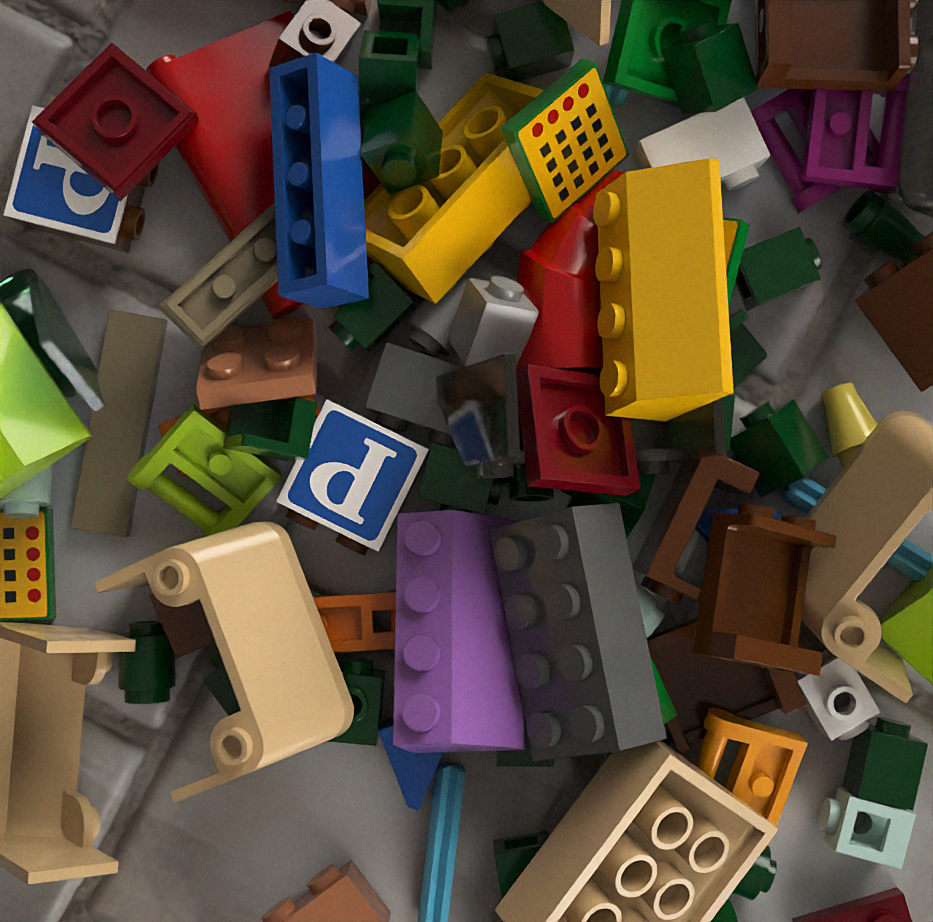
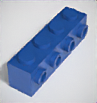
(318, 183)

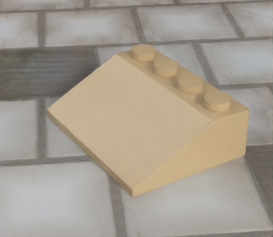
(641, 846)

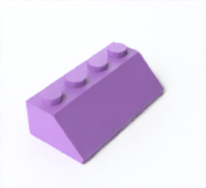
(452, 638)

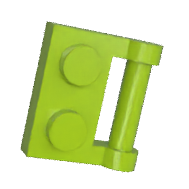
(197, 450)

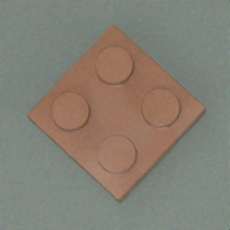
(258, 364)

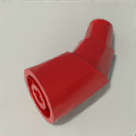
(564, 288)

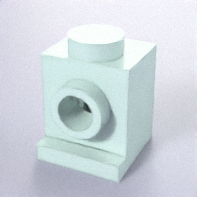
(879, 840)

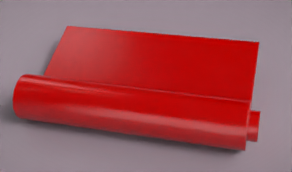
(232, 141)

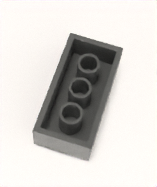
(577, 633)

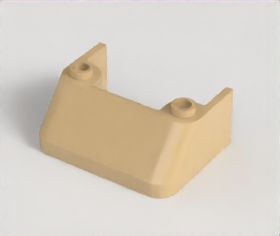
(870, 513)
(266, 638)
(43, 681)

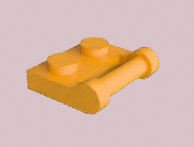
(763, 763)

